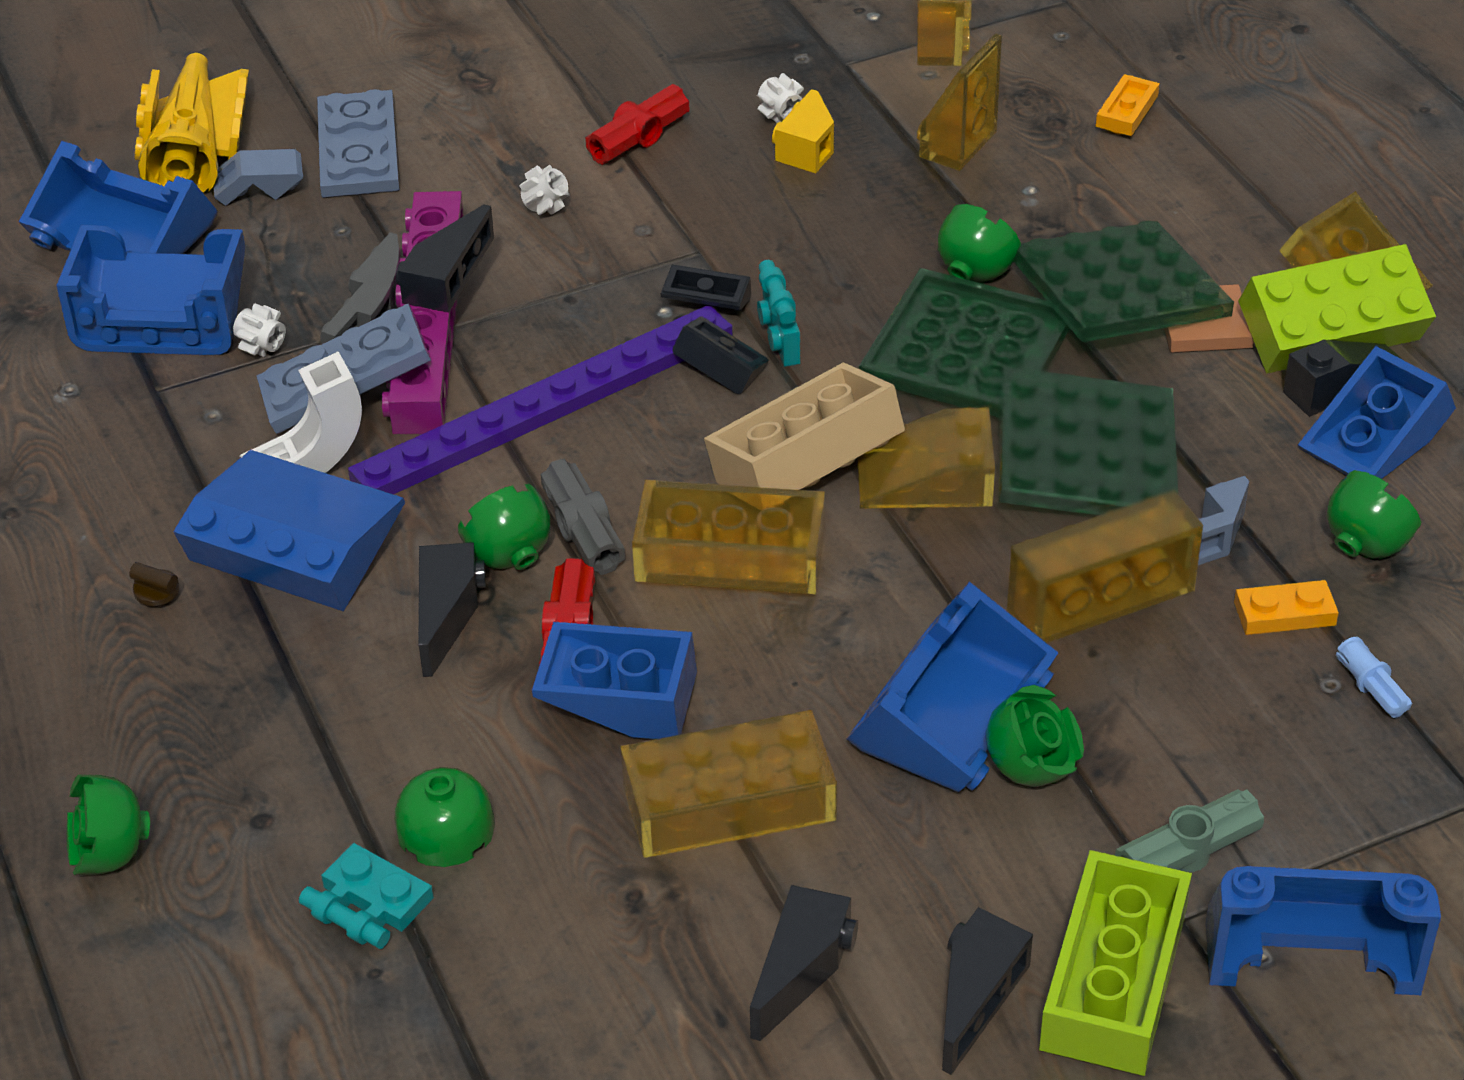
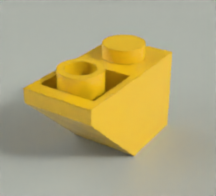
(805, 134)

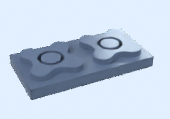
(357, 143)
(371, 353)

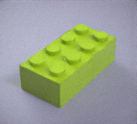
(1341, 299)
(1115, 963)

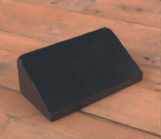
(707, 287)
(719, 354)

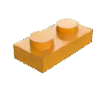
(1127, 105)
(1285, 607)

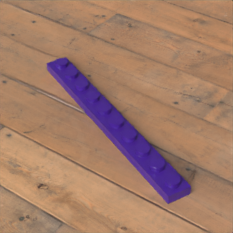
(527, 408)

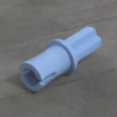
(1373, 676)

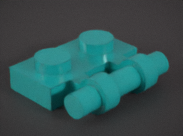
(779, 314)
(373, 885)

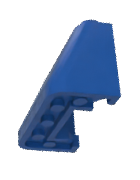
(90, 193)
(151, 299)
(945, 689)
(1372, 912)

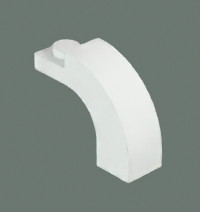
(328, 422)

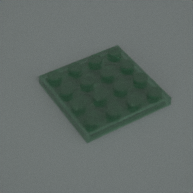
(1121, 281)
(957, 335)
(1084, 442)

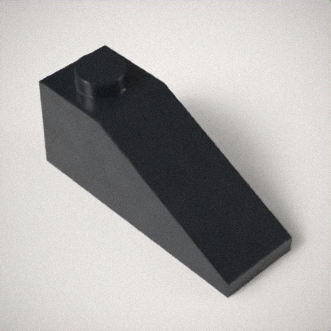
(445, 261)
(1322, 370)
(446, 598)
(802, 954)
(984, 969)

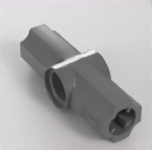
(582, 516)

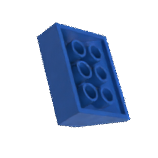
(288, 528)

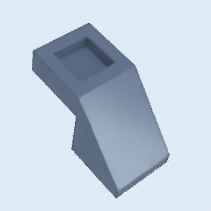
(267, 169)
(1222, 517)

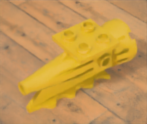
(191, 125)

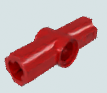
(637, 124)
(569, 597)

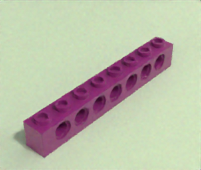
(420, 396)

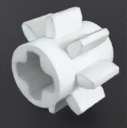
(779, 97)
(544, 190)
(259, 330)

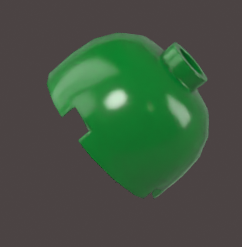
(975, 245)
(1370, 519)
(508, 528)
(1033, 738)
(443, 817)
(104, 825)

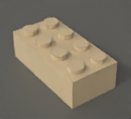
(807, 431)

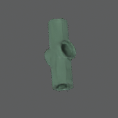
(1197, 833)

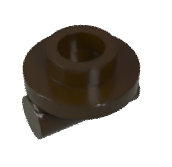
(153, 585)

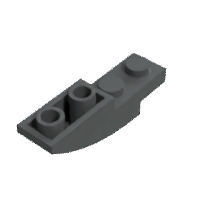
(371, 290)

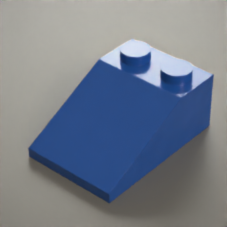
(1379, 417)
(619, 676)

